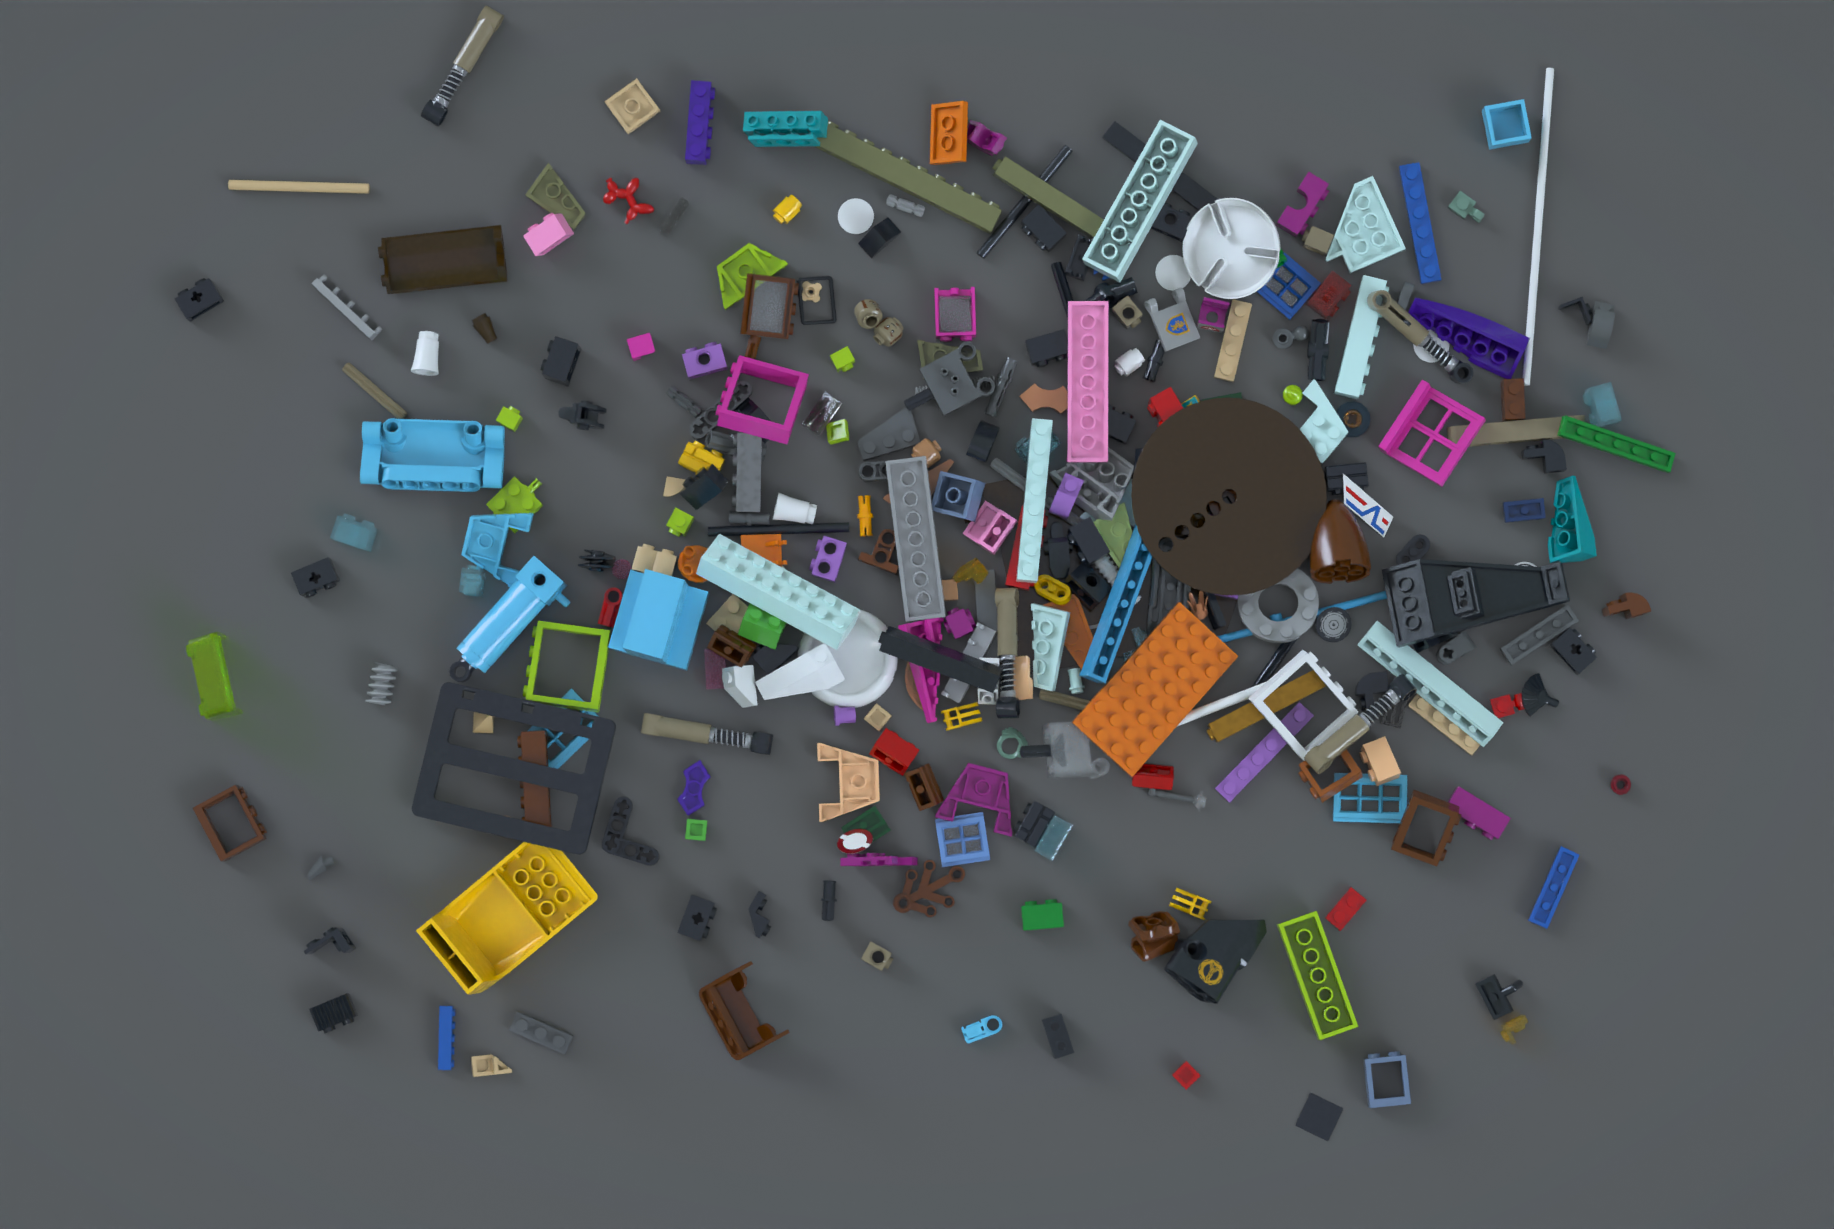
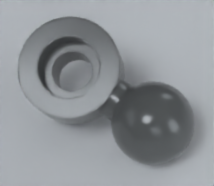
(1300, 333)

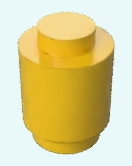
(787, 209)

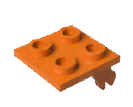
(766, 546)

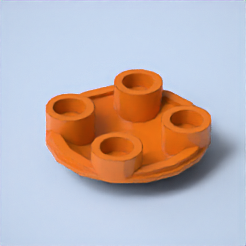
(689, 561)

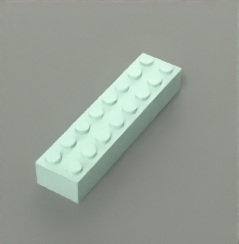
(1140, 201)
(778, 591)

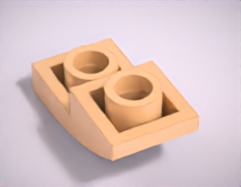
(1023, 682)

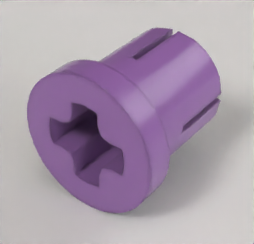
(844, 715)

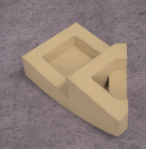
(488, 1065)

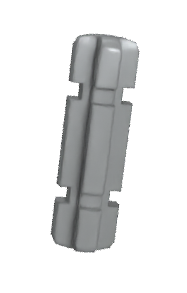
(905, 205)

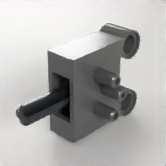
(949, 383)

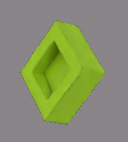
(837, 431)

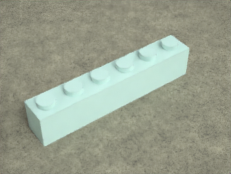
(1359, 340)

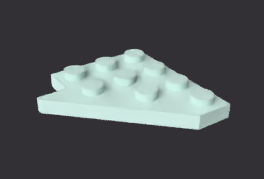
(1365, 229)

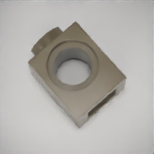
(1317, 240)
(1125, 304)
(867, 956)

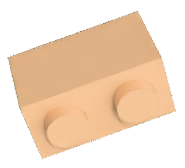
(1380, 761)

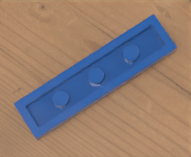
(1553, 887)

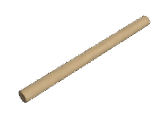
(299, 186)

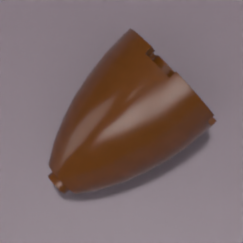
(1339, 547)

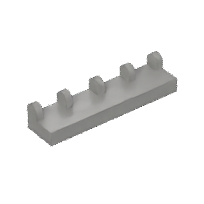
(345, 309)
(977, 647)

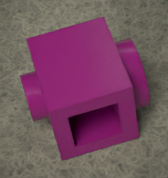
(959, 622)

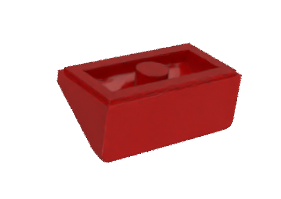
(1154, 777)

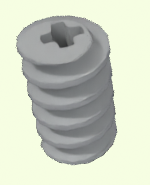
(381, 684)

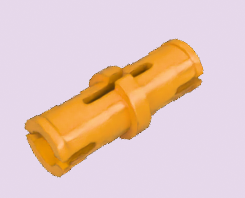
(865, 516)

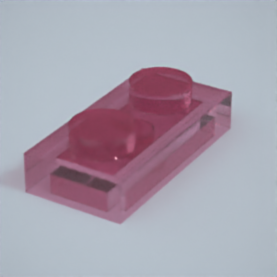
(713, 667)

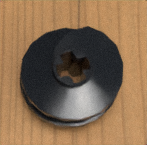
(596, 560)

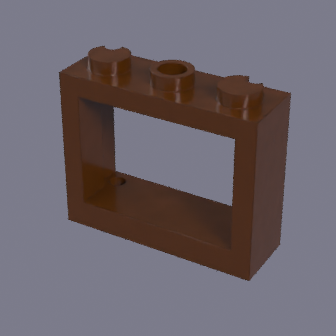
(1434, 804)
(211, 832)

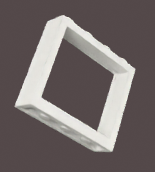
(1283, 674)

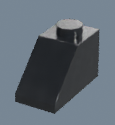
(772, 659)

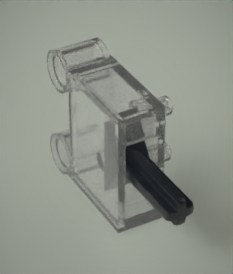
(1066, 752)

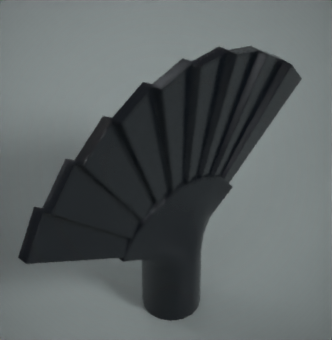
(1535, 695)

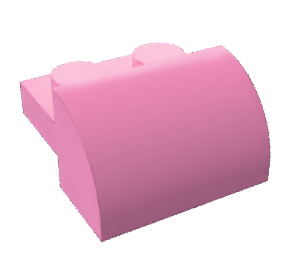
(990, 527)

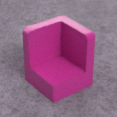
(640, 346)

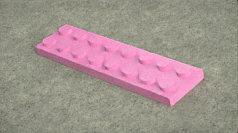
(1088, 381)

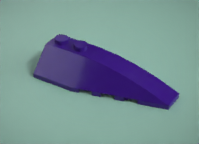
(1477, 337)

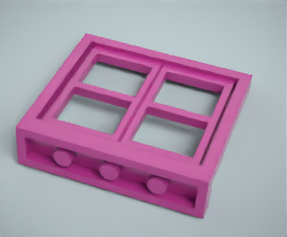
(1407, 420)

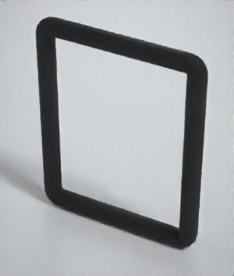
(831, 296)

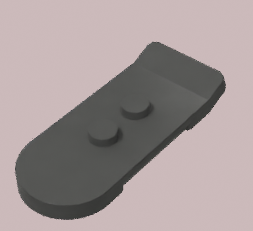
(1164, 590)

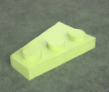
(1116, 533)

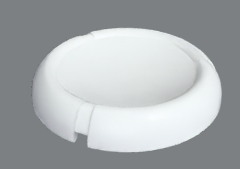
(1231, 248)
(864, 667)

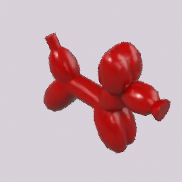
(627, 193)

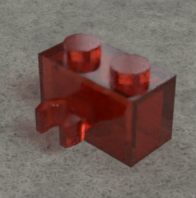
(1329, 295)

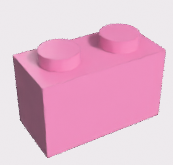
(548, 234)

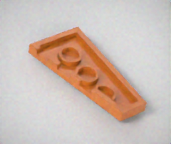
(1078, 633)

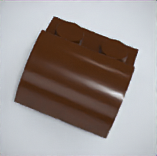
(1629, 603)

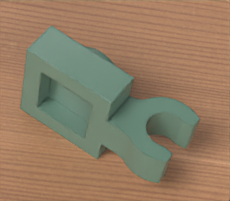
(1464, 205)

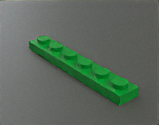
(1616, 444)

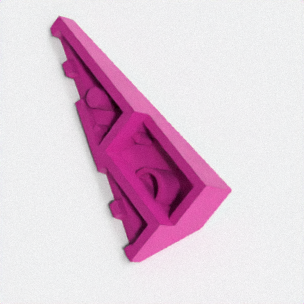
(926, 679)

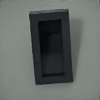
(879, 237)

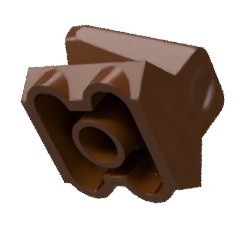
(1154, 935)

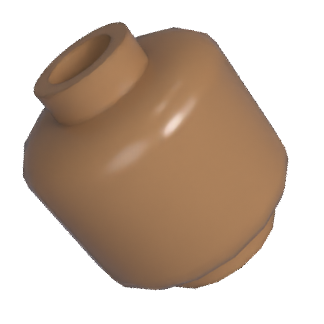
(928, 449)

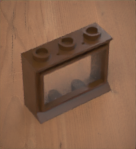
(768, 306)

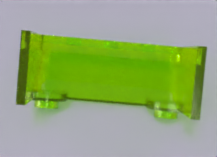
(212, 676)

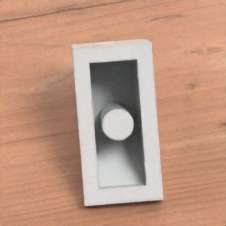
(740, 684)

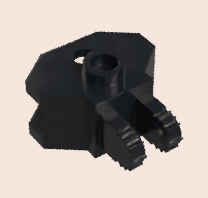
(583, 415)

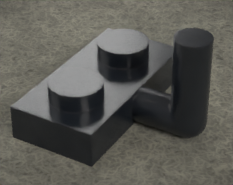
(1495, 996)

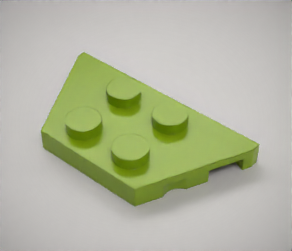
(734, 271)

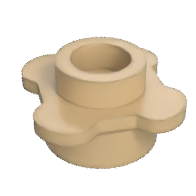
(815, 288)

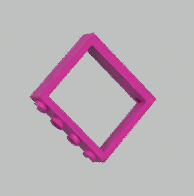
(753, 425)

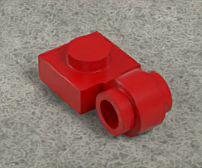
(1503, 705)

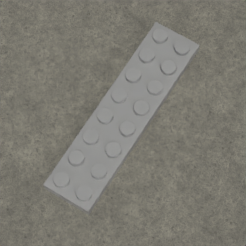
(915, 538)

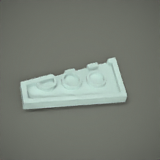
(1049, 638)

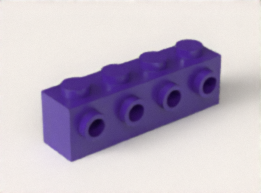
(698, 122)

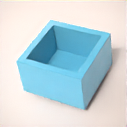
(1506, 124)

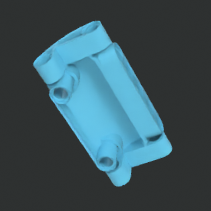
(432, 455)

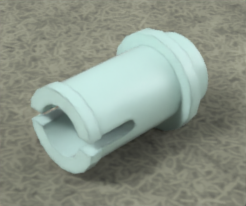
(1075, 681)

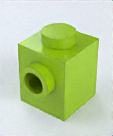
(679, 522)

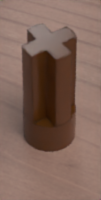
(752, 347)

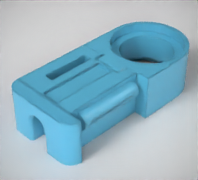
(980, 1030)

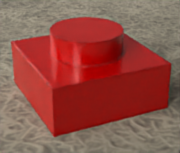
(1186, 1075)

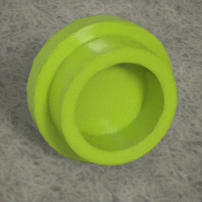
(1292, 394)

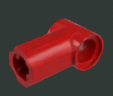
(610, 609)

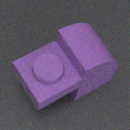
(1066, 496)

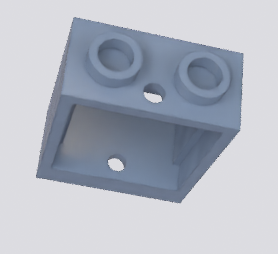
(1388, 1101)

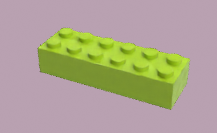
(1317, 975)

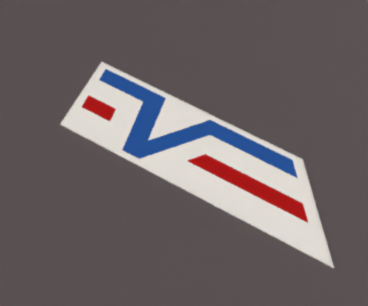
(1366, 507)

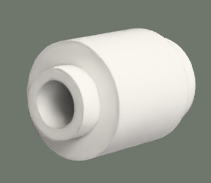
(1129, 362)

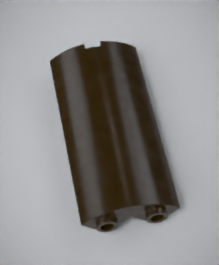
(443, 259)

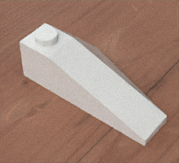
(805, 674)

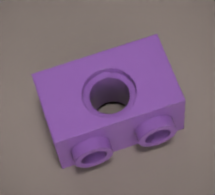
(716, 364)

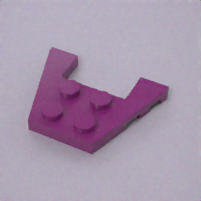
(980, 788)
(876, 859)

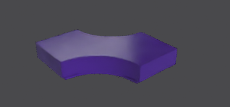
(691, 798)

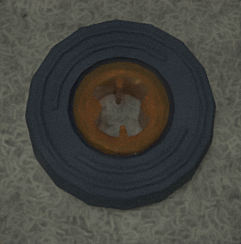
(1363, 418)

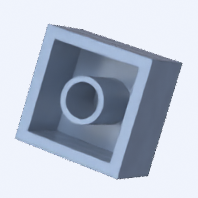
(957, 496)

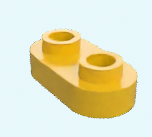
(1053, 590)

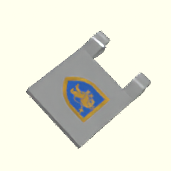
(1175, 323)

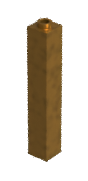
(1277, 700)

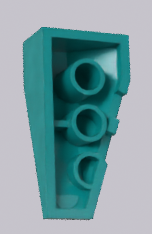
(1571, 532)

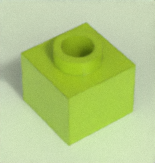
(843, 359)
(509, 418)

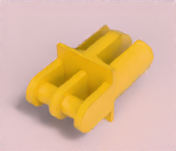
(948, 719)
(1203, 907)

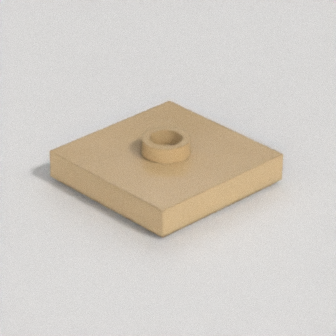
(632, 106)

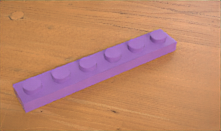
(1262, 753)

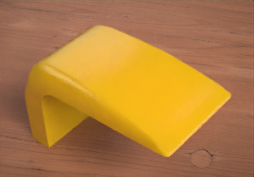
(507, 915)

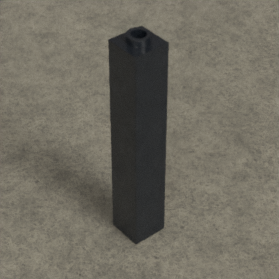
(940, 659)

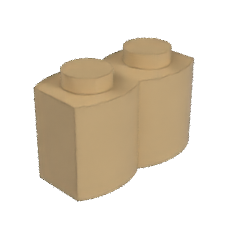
(653, 560)

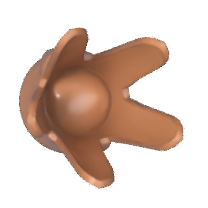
(1198, 610)

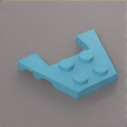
(487, 539)

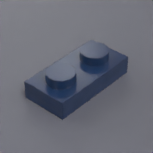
(1524, 510)

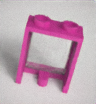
(955, 314)

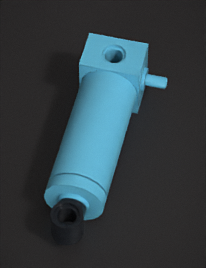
(509, 618)

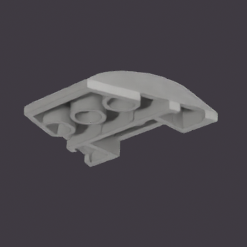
(1102, 484)

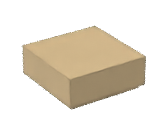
(877, 717)

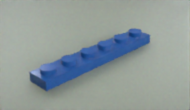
(1420, 223)

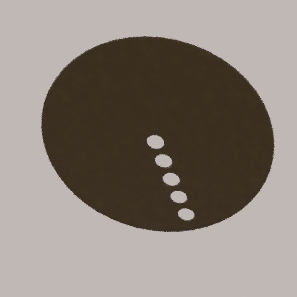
(1240, 449)

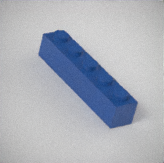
(446, 1037)

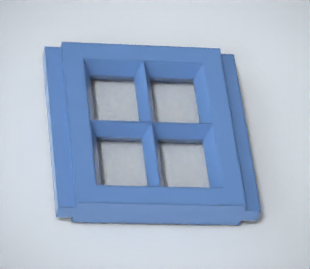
(962, 840)

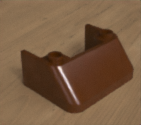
(734, 1016)

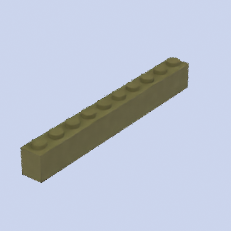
(910, 179)

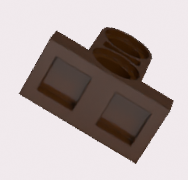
(884, 548)

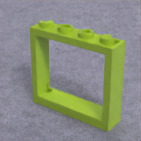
(534, 653)

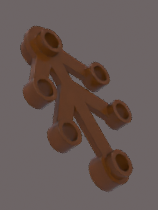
(925, 890)

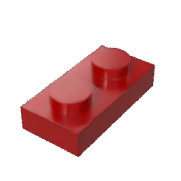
(1345, 909)

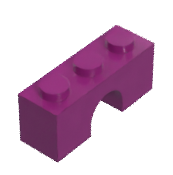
(1294, 220)

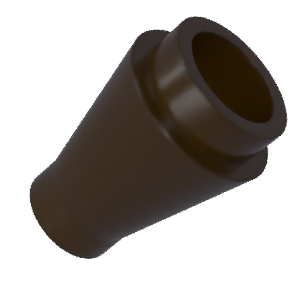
(484, 327)

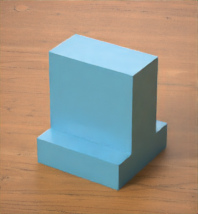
(659, 618)

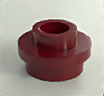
(1627, 784)

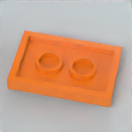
(948, 133)

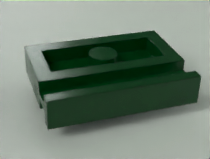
(871, 821)

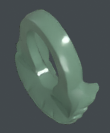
(1011, 733)

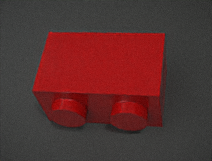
(894, 751)

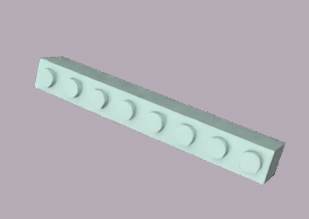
(1034, 500)
(1431, 684)

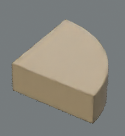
(673, 486)

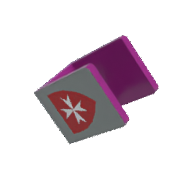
(1212, 305)

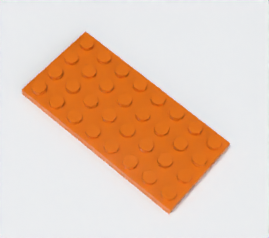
(1155, 689)

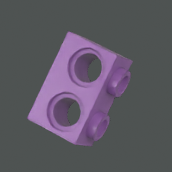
(833, 560)

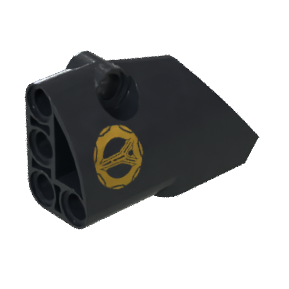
(1213, 956)

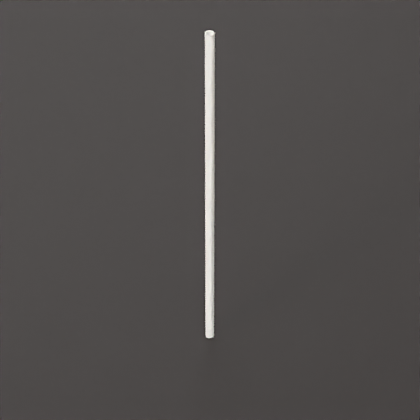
(1538, 224)

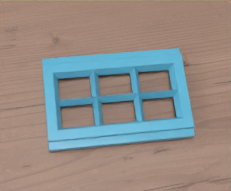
(568, 750)
(1370, 816)

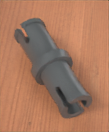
(749, 517)

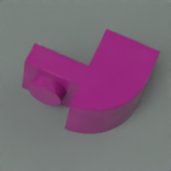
(984, 138)

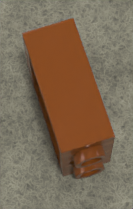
(1354, 775)

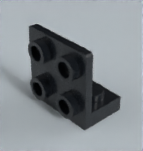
(342, 941)

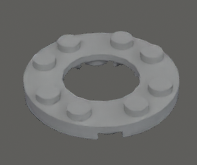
(1286, 630)

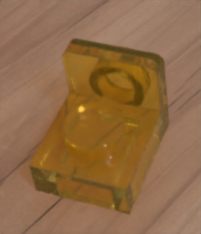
(972, 569)
(1515, 1025)

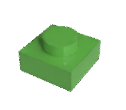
(696, 829)

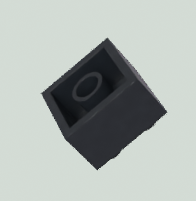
(561, 361)

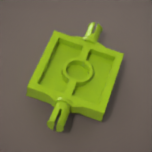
(516, 499)

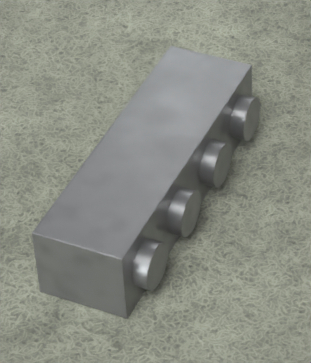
(748, 472)

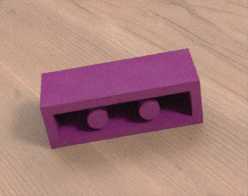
(1479, 814)

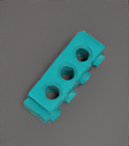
(785, 128)

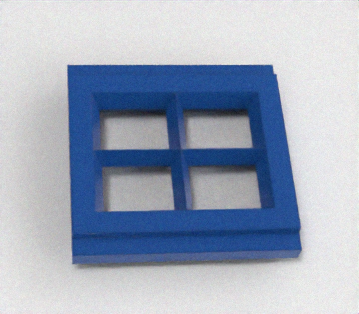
(1289, 288)

